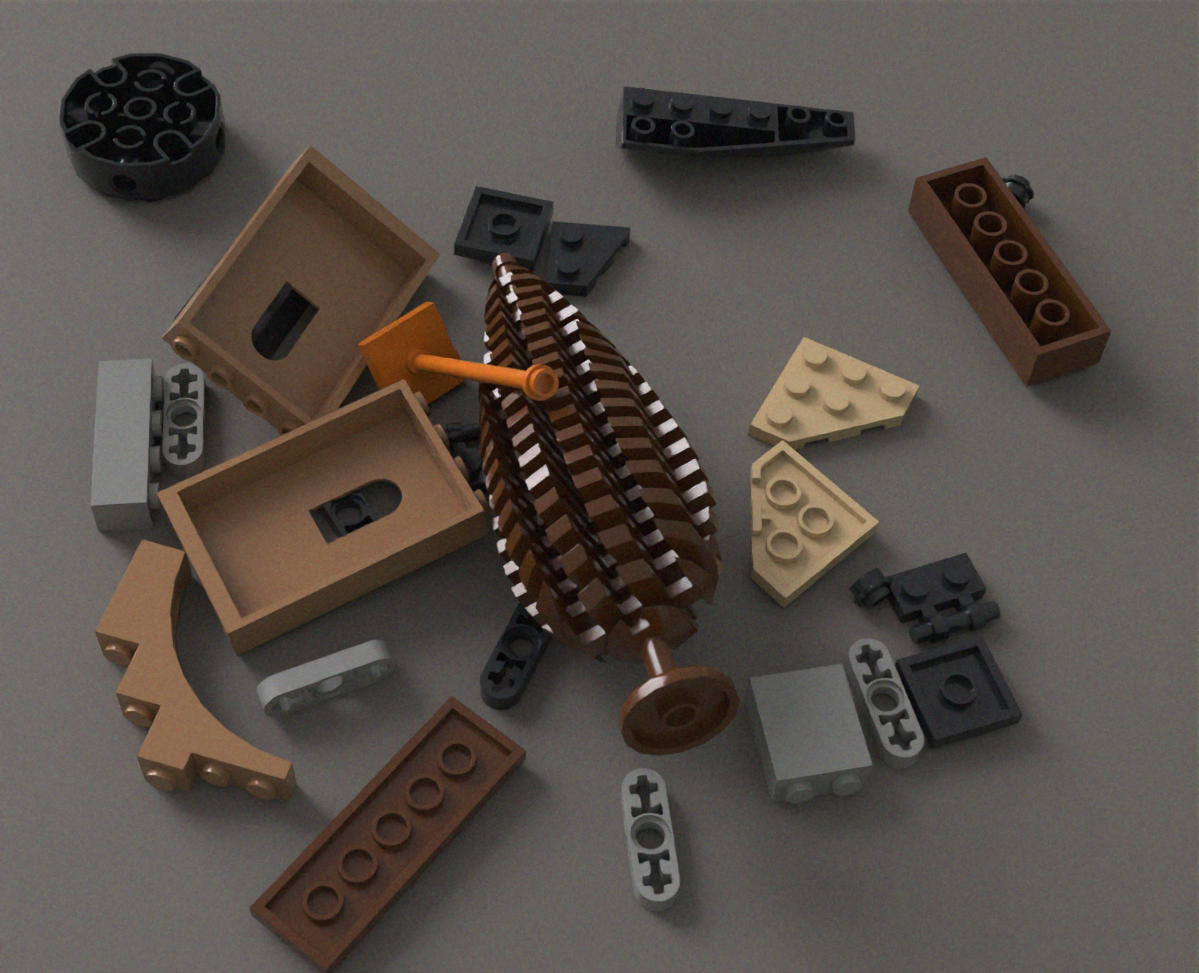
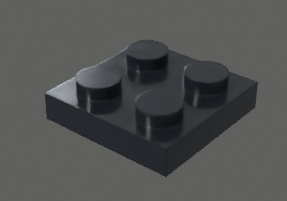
(503, 224)
(957, 692)

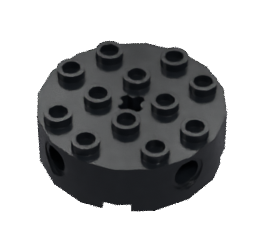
(143, 126)

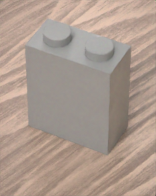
(808, 733)

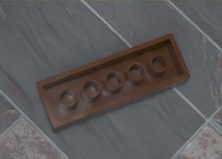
(1008, 271)

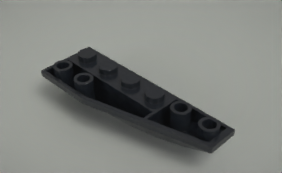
(726, 126)

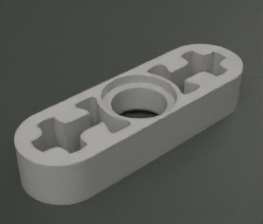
(192, 434)
(326, 678)
(881, 722)
(657, 819)

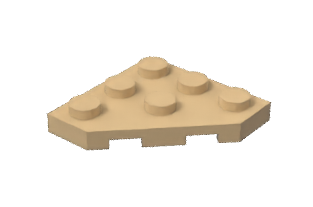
(830, 398)
(799, 524)

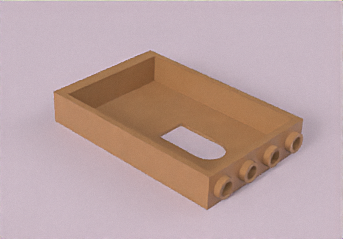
(336, 253)
(254, 530)

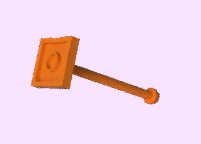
(423, 355)

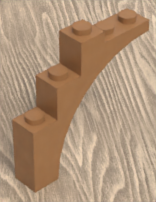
(183, 734)

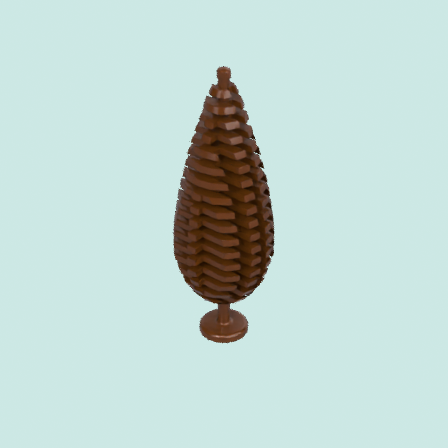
(601, 510)

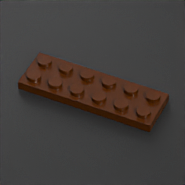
(387, 835)

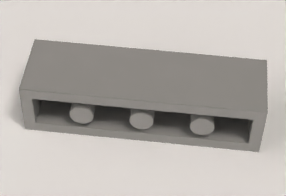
(126, 445)

